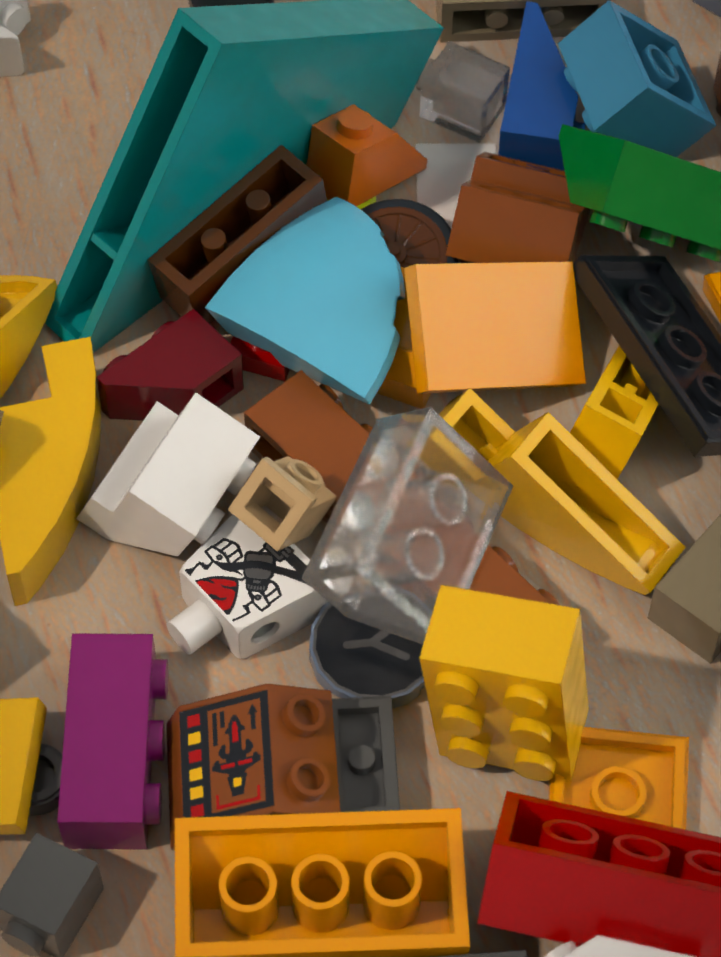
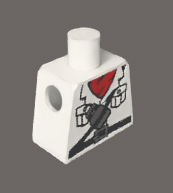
(243, 593)

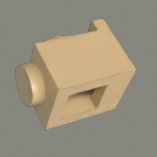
(290, 491)

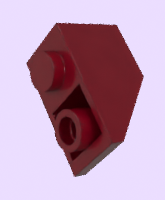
(170, 368)

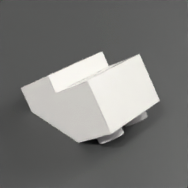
(171, 478)

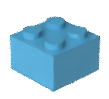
(634, 82)

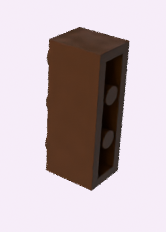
(231, 228)

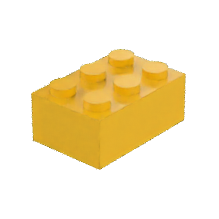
(506, 682)

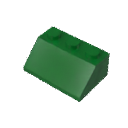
(643, 187)

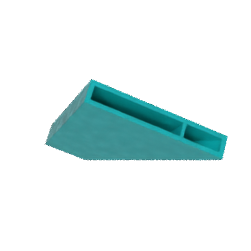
(212, 109)

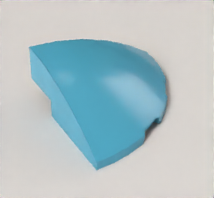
(320, 299)

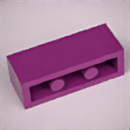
(111, 742)

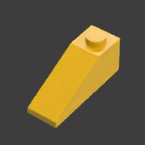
(615, 414)

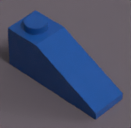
(537, 97)

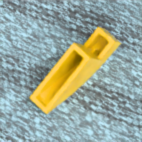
(48, 466)
(568, 496)

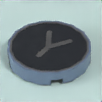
(363, 660)

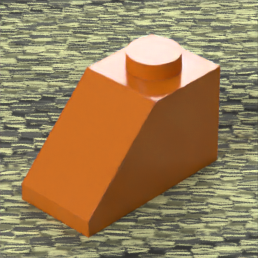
(360, 156)

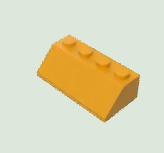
(321, 885)

